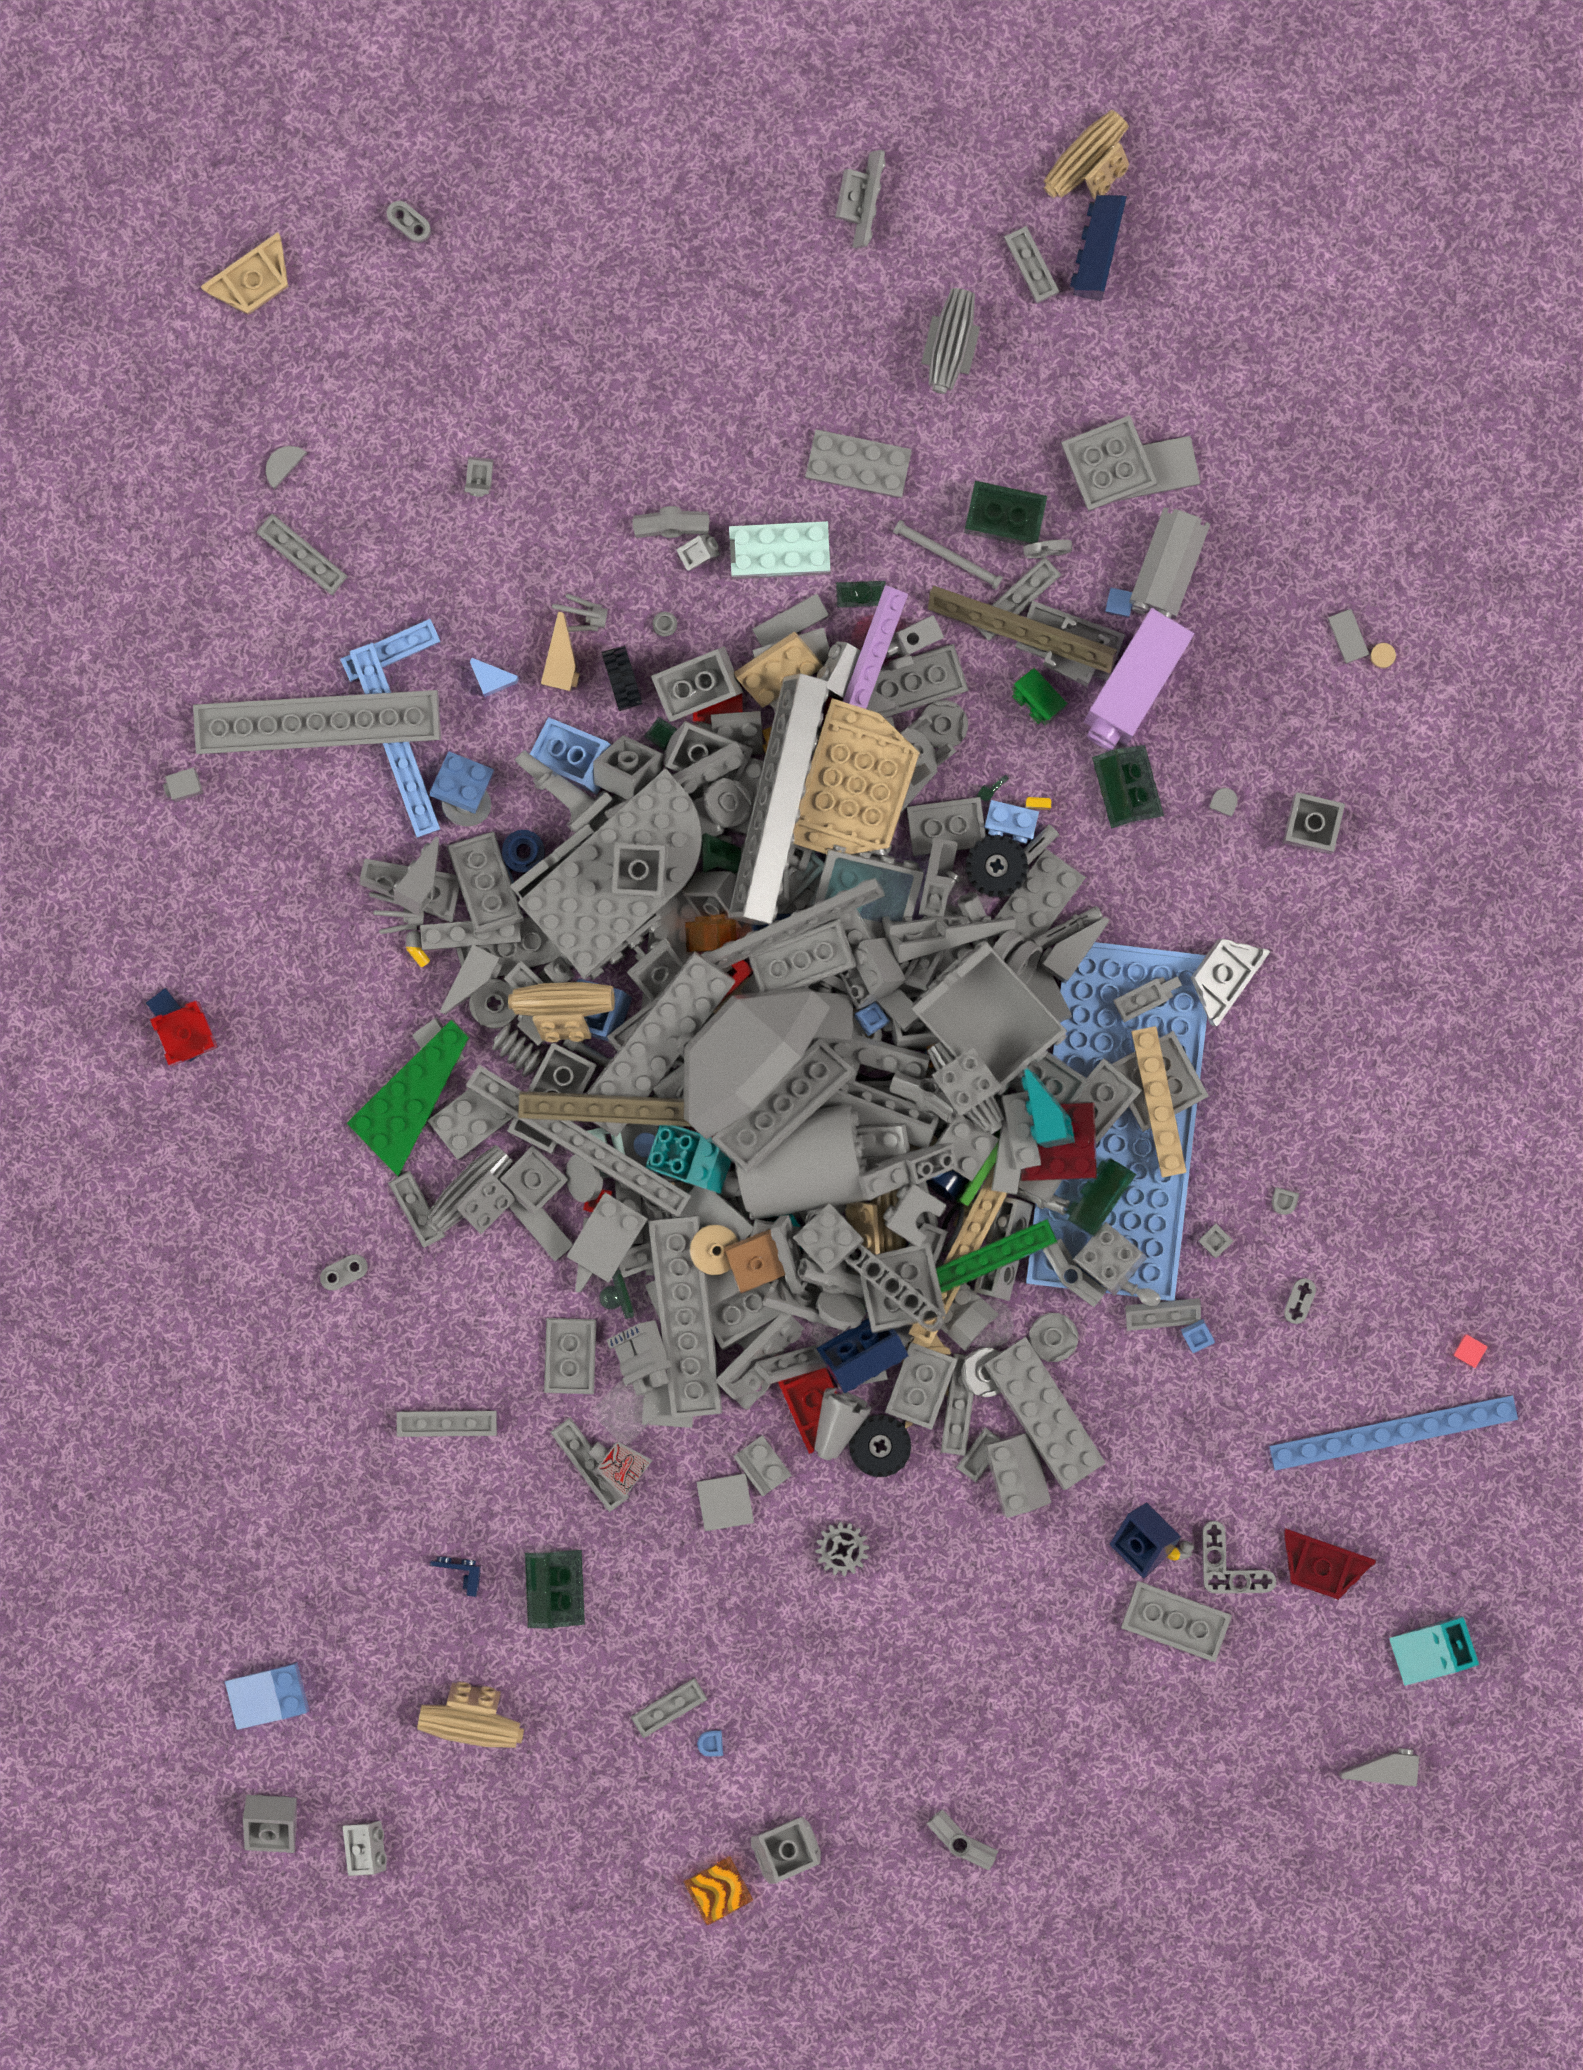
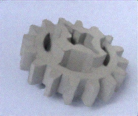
(849, 1563)

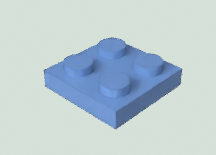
(461, 782)

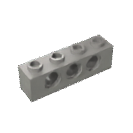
(1011, 1218)

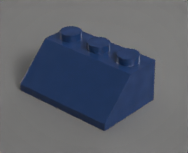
(861, 1354)

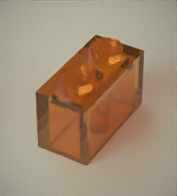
(709, 934)

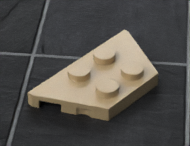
(252, 278)

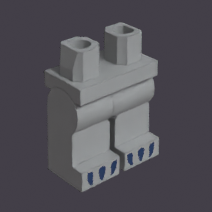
(641, 1356)

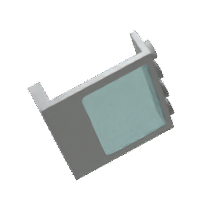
(899, 882)

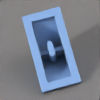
(492, 678)

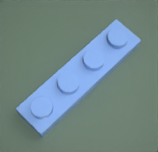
(398, 646)

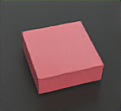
(1470, 1351)

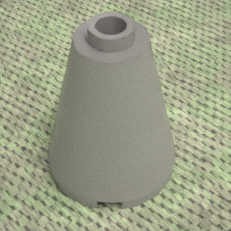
(838, 1422)

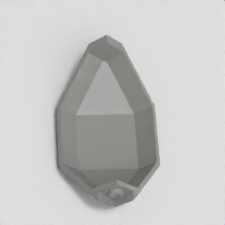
(746, 1054)

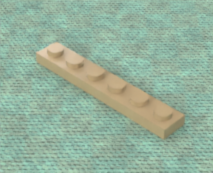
(1158, 1101)

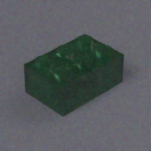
(1005, 514)

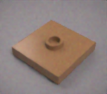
(754, 1261)

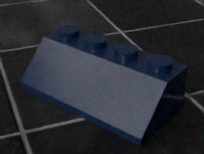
(1099, 246)

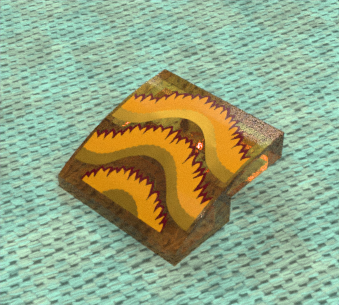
(718, 1890)

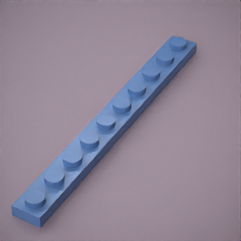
(1393, 1432)

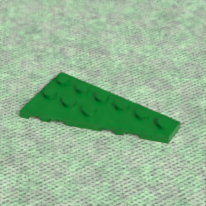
(403, 1106)

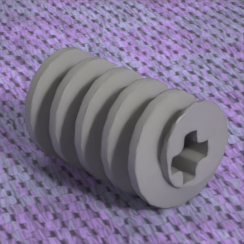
(517, 1051)

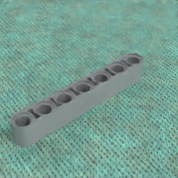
(884, 1278)

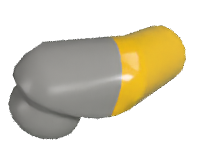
(414, 947)
(1182, 1552)

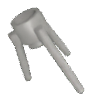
(594, 615)
(409, 917)

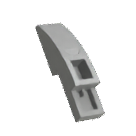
(906, 1169)

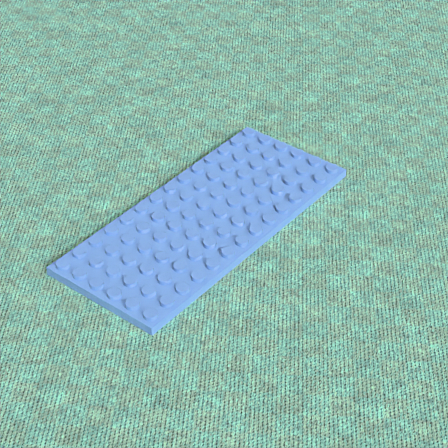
(1152, 1206)

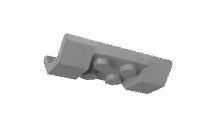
(967, 1315)

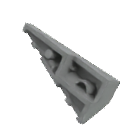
(926, 936)

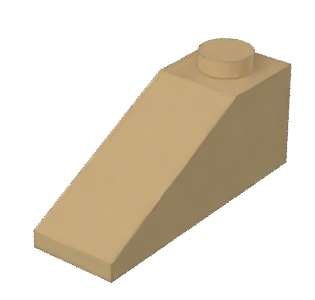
(560, 662)

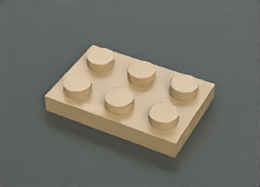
(765, 673)

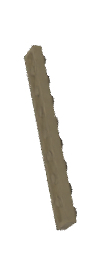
(1022, 629)
(601, 1108)

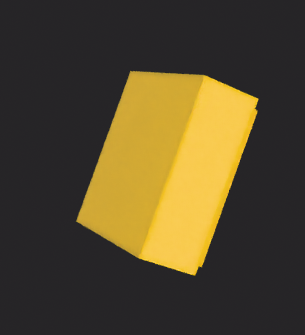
(1038, 803)

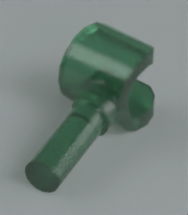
(986, 793)

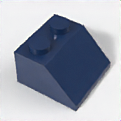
(1144, 1539)

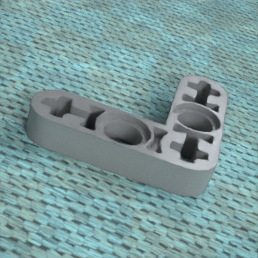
(1220, 1568)

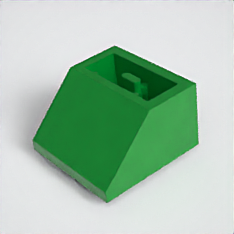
(1038, 697)

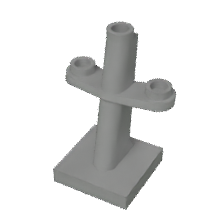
(580, 804)

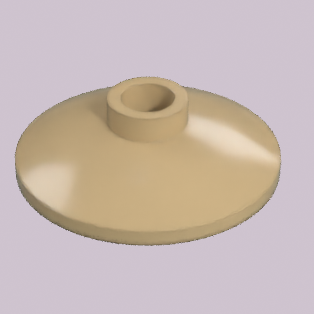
(702, 1246)

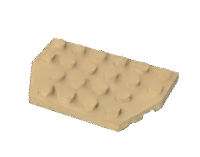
(855, 782)

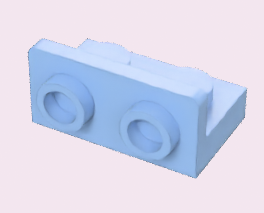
(1011, 821)

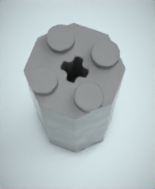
(1169, 563)

